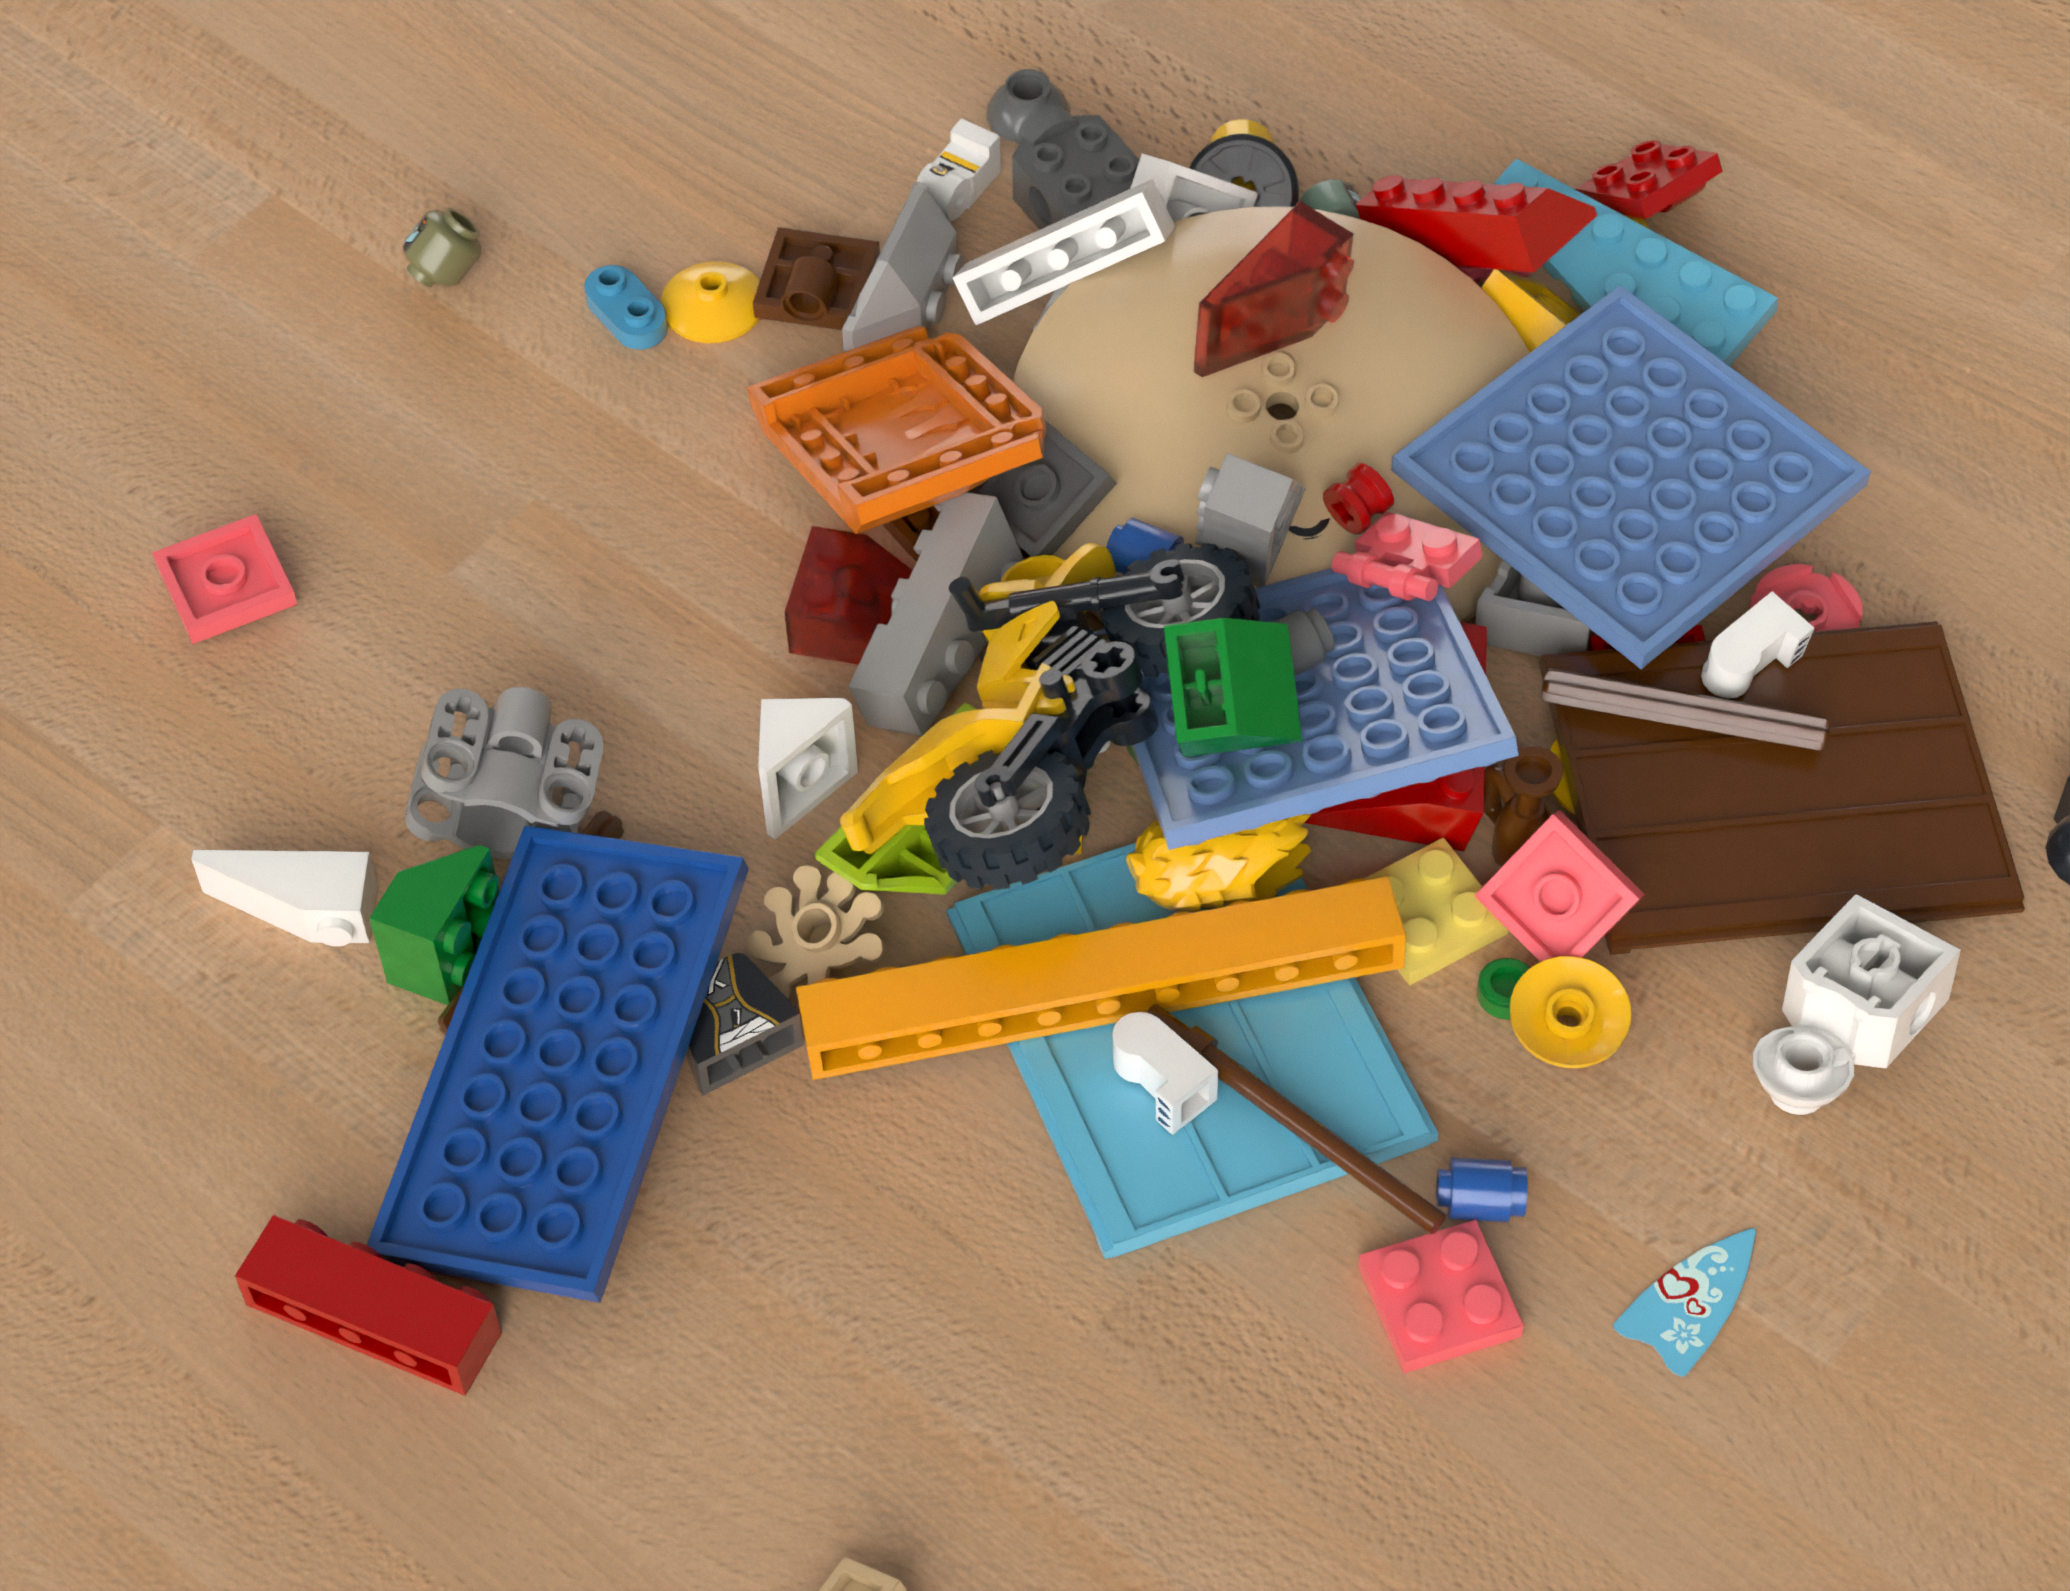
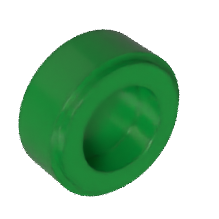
(1497, 984)

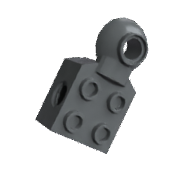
(1061, 158)

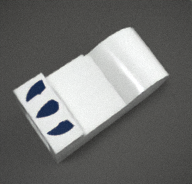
(1751, 643)
(1166, 1067)

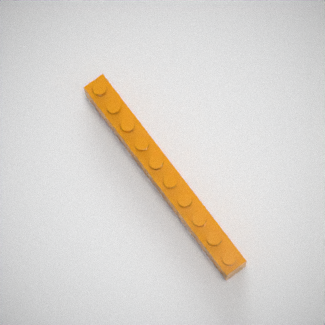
(1101, 976)

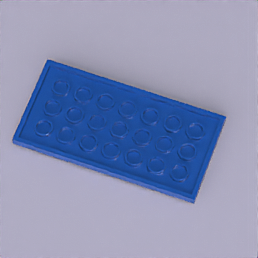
(559, 1063)

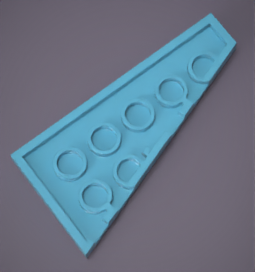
(1678, 284)

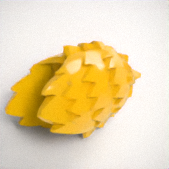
(1221, 869)

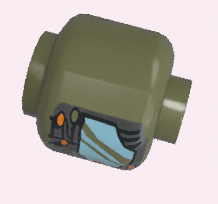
(442, 248)

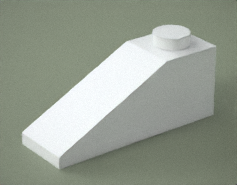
(304, 892)

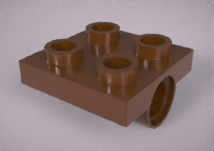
(813, 278)

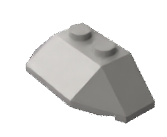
(909, 275)

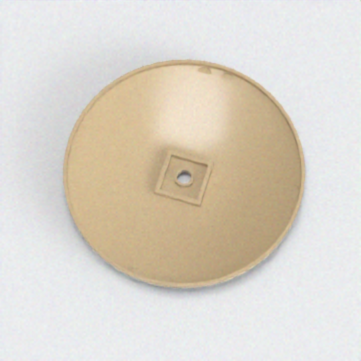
(1122, 387)

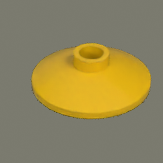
(711, 302)
(1574, 989)

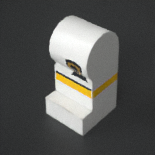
(963, 168)

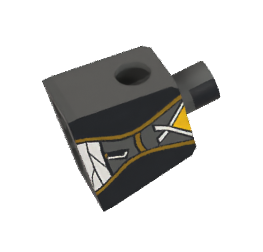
(740, 1025)

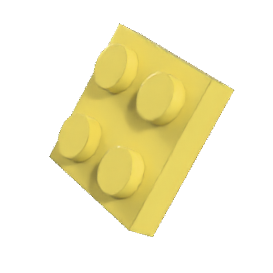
(1438, 910)

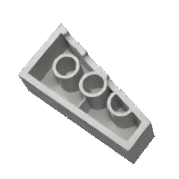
(1526, 618)
(927, 642)

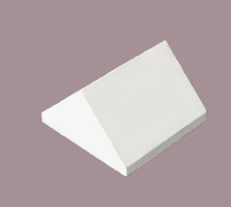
(803, 756)

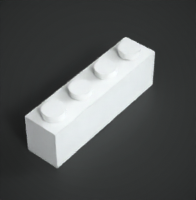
(1064, 252)

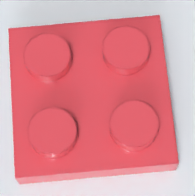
(224, 578)
(1559, 892)
(1440, 1296)

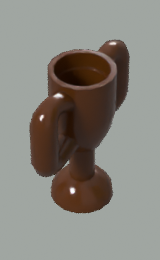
(1521, 786)

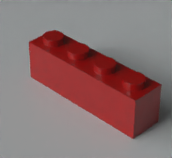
(369, 1303)

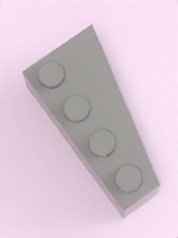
(1247, 512)

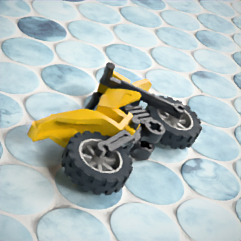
(1047, 709)

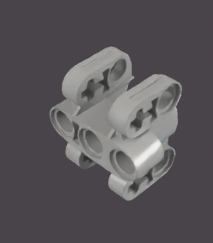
(502, 771)

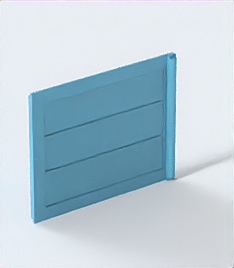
(1130, 1172)

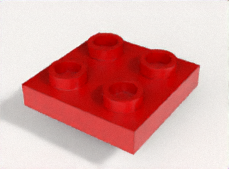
(1652, 179)

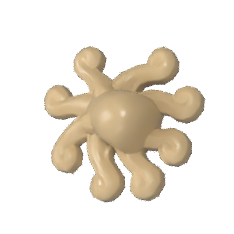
(819, 932)

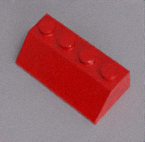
(1476, 221)

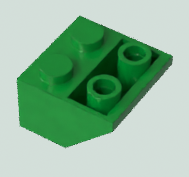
(1232, 685)
(435, 922)

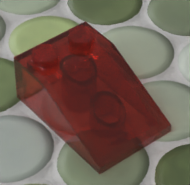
(1276, 292)

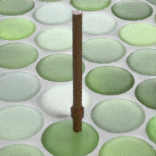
(1306, 1127)

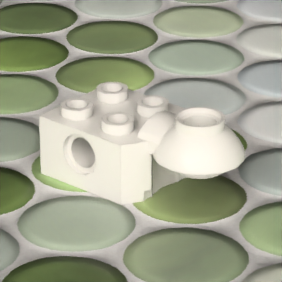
(1852, 1001)

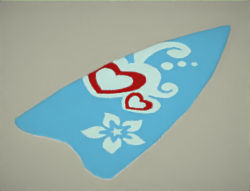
(1690, 1302)

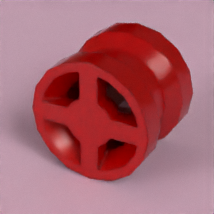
(1358, 498)

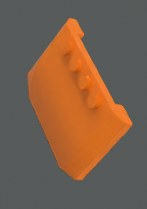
(899, 424)

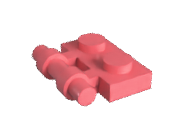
(1408, 557)

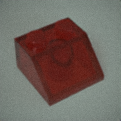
(840, 595)

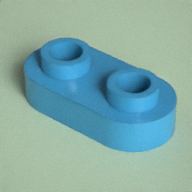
(617, 299)

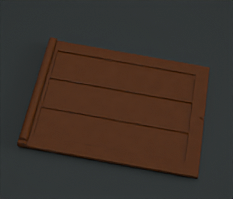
(1781, 836)

